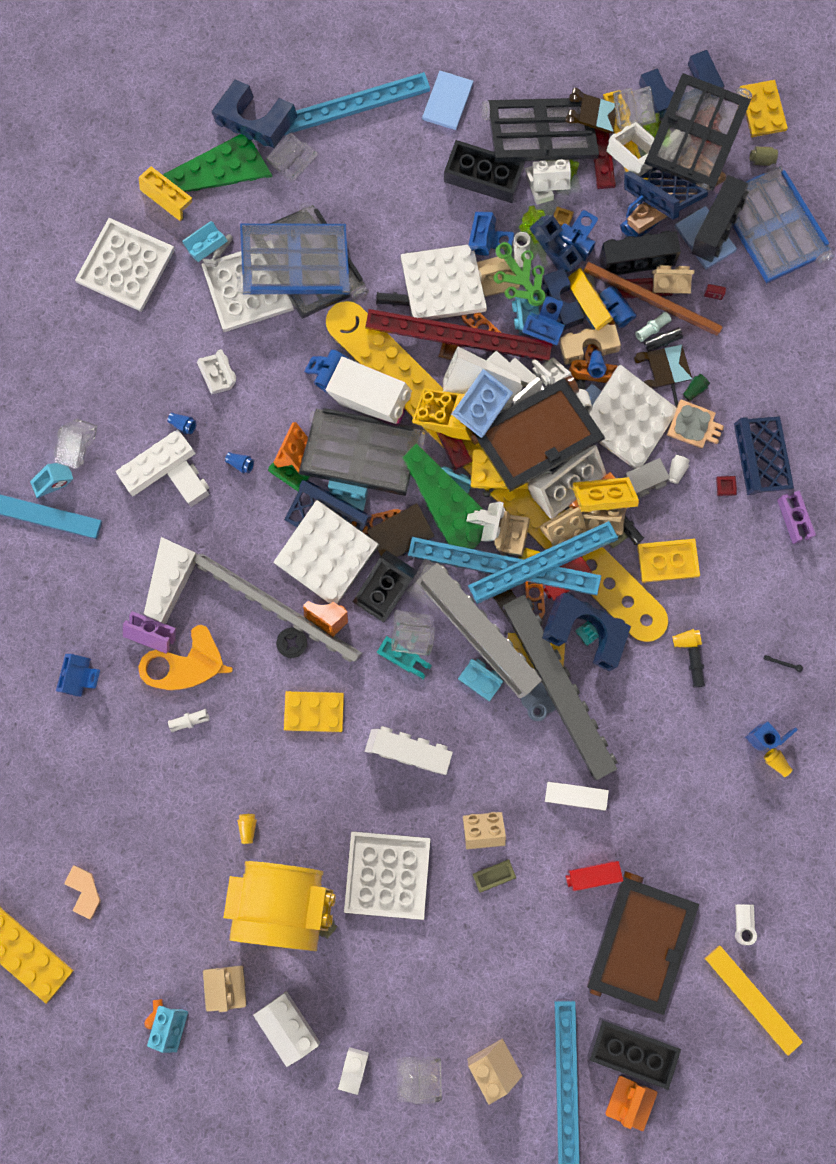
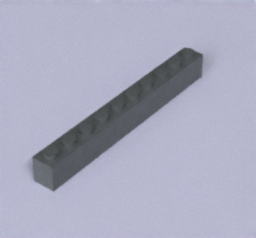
(559, 688)

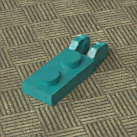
(403, 660)

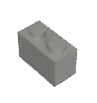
(648, 477)

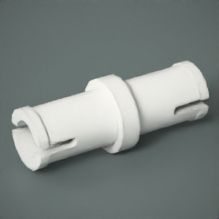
(188, 720)

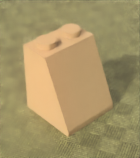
(494, 1071)

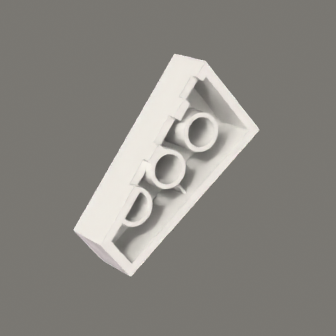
(409, 751)

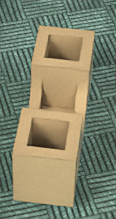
(605, 339)

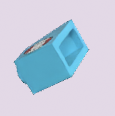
(51, 478)

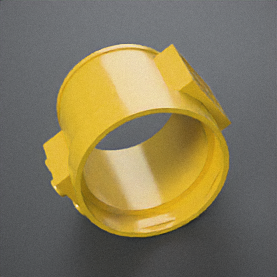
(278, 906)

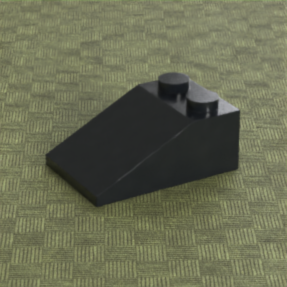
(385, 586)

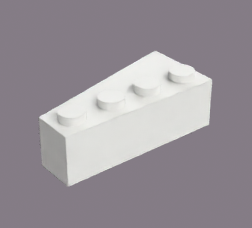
(168, 579)

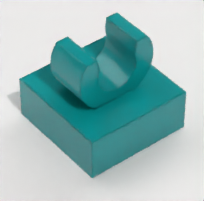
(587, 633)

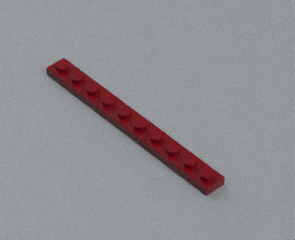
(458, 335)

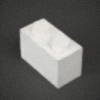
(188, 483)

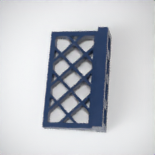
(658, 196)
(748, 455)
(331, 501)

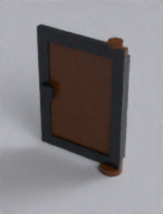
(539, 434)
(642, 945)

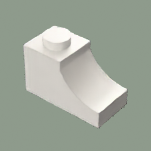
(353, 1070)

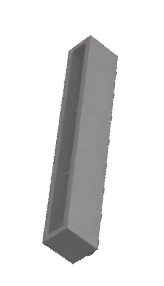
(479, 630)

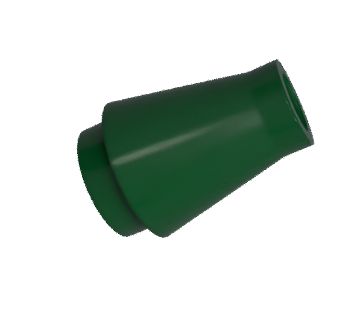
(696, 387)

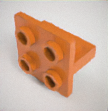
(292, 448)
(631, 1103)

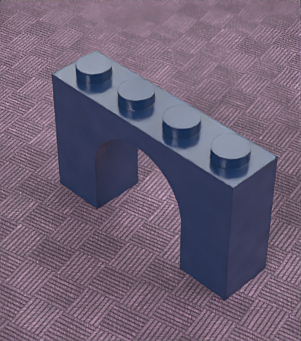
(700, 67)
(266, 130)
(611, 631)

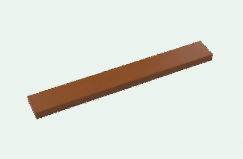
(652, 298)

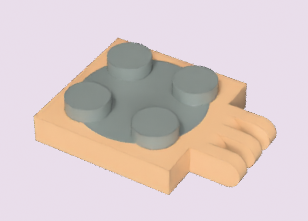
(694, 425)

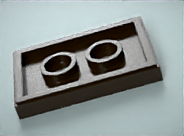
(397, 531)

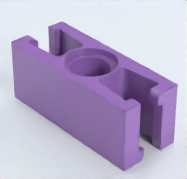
(799, 510)
(149, 632)

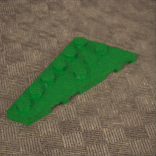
(221, 166)
(445, 499)

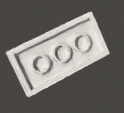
(155, 462)

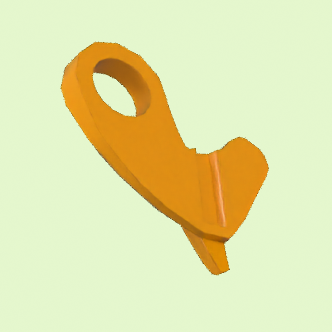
(186, 672)

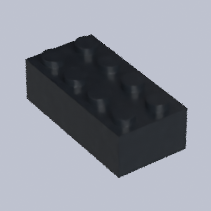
(477, 171)
(720, 219)
(640, 253)
(634, 1053)

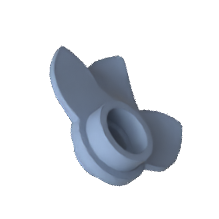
(538, 699)

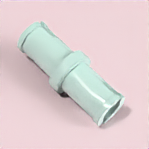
(653, 326)

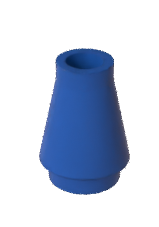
(596, 365)
(183, 423)
(240, 462)

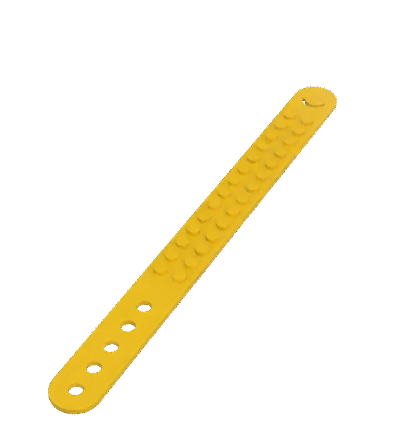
(385, 355)

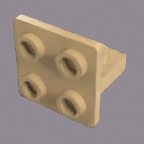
(488, 269)
(672, 281)
(599, 517)
(564, 526)
(512, 534)
(484, 830)
(224, 988)

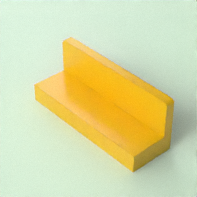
(164, 192)

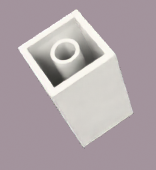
(465, 369)
(368, 390)

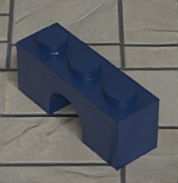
(547, 233)
(554, 285)

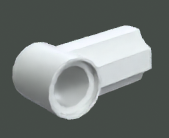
(518, 249)
(745, 921)

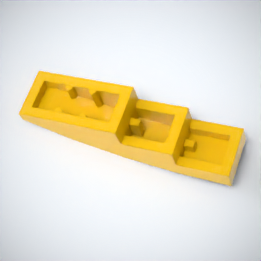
(589, 299)

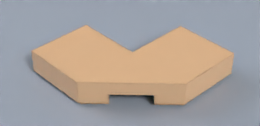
(89, 898)

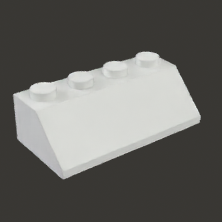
(555, 490)

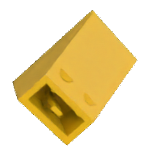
(435, 413)

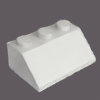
(287, 1029)

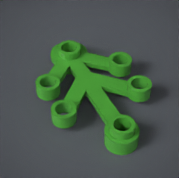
(522, 276)

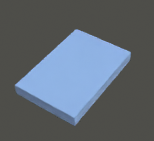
(447, 100)
(689, 228)
(482, 403)

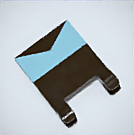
(593, 112)
(667, 366)

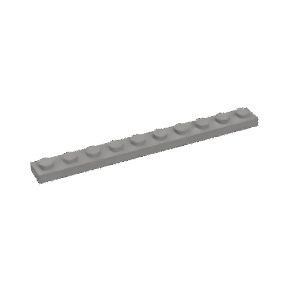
(270, 603)

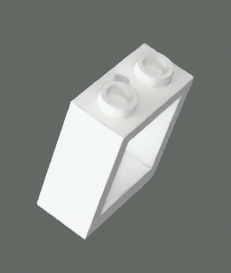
(624, 156)

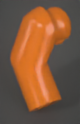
(150, 1019)

